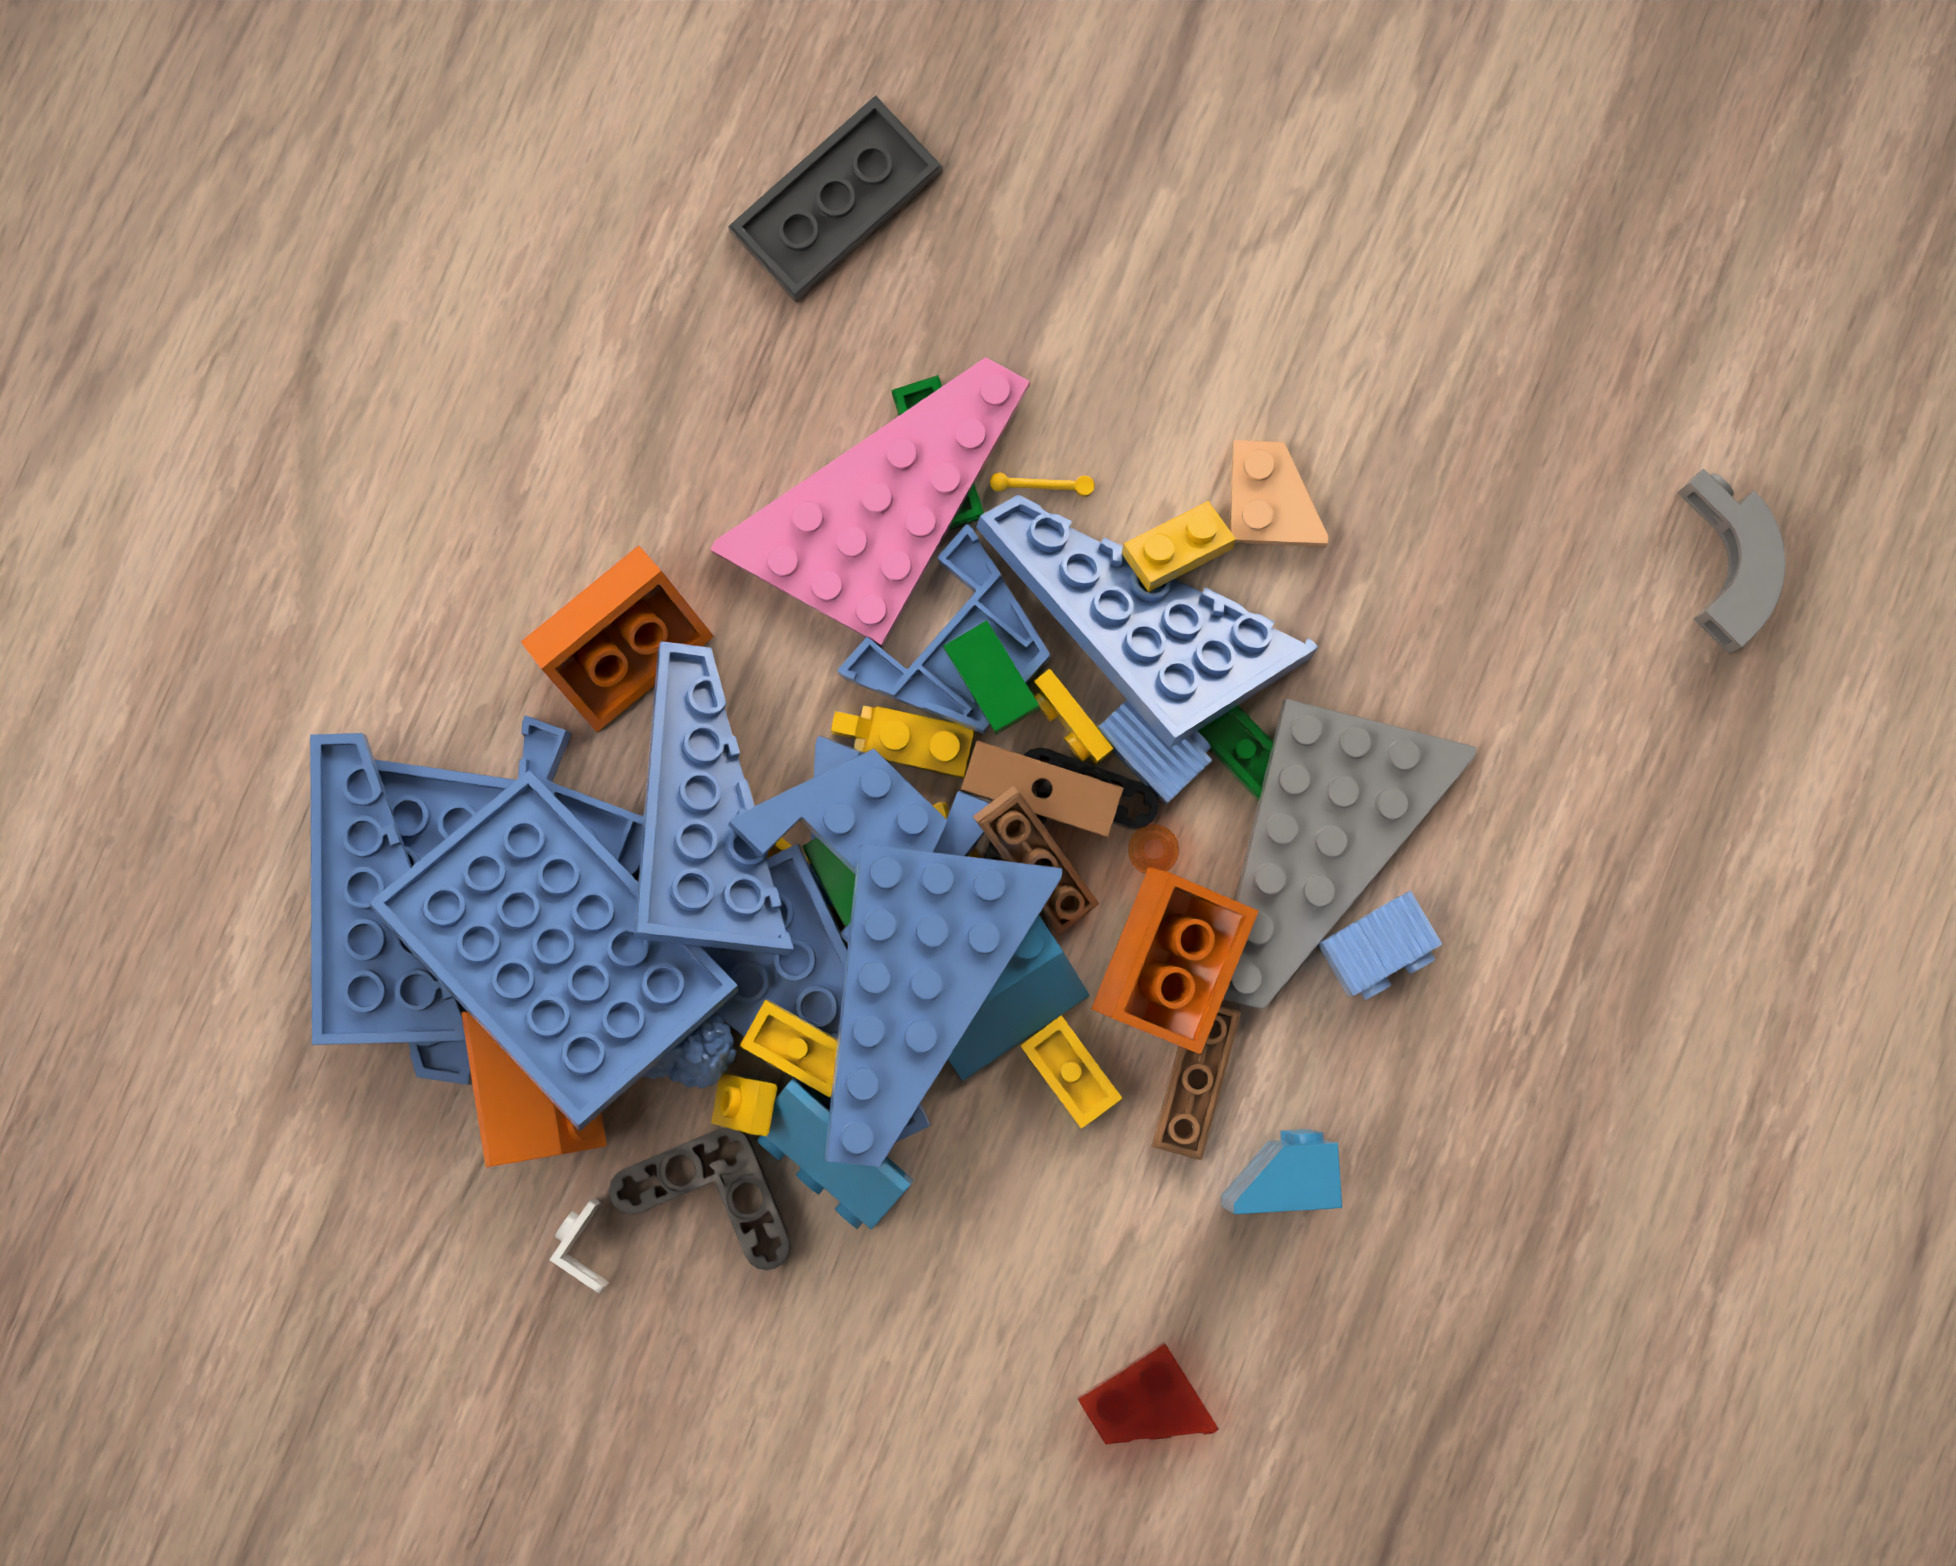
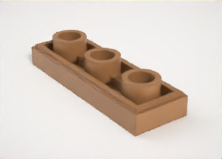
(1074, 797)
(1024, 839)
(1188, 1111)

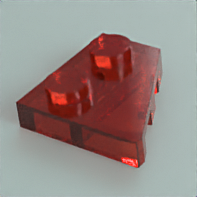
(1146, 1401)

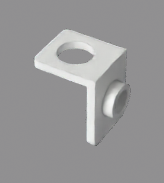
(568, 1235)

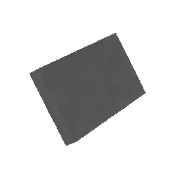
(835, 199)

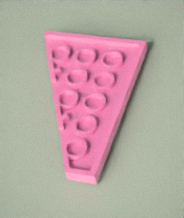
(876, 515)

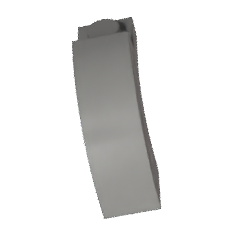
(1754, 559)

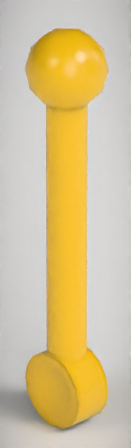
(1082, 486)

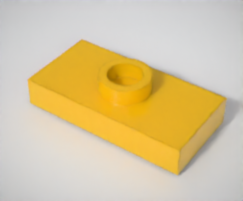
(744, 1104)

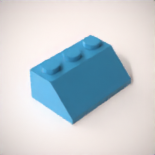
(1026, 997)
(800, 1132)
(1288, 1176)

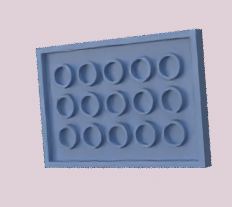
(542, 951)

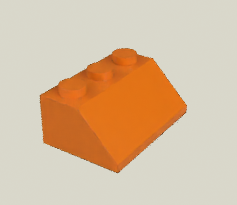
(609, 636)
(1174, 959)
(513, 1112)

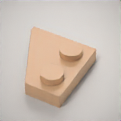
(1270, 498)

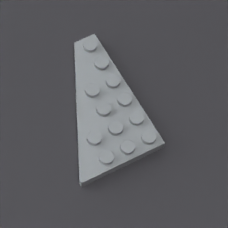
(1326, 822)

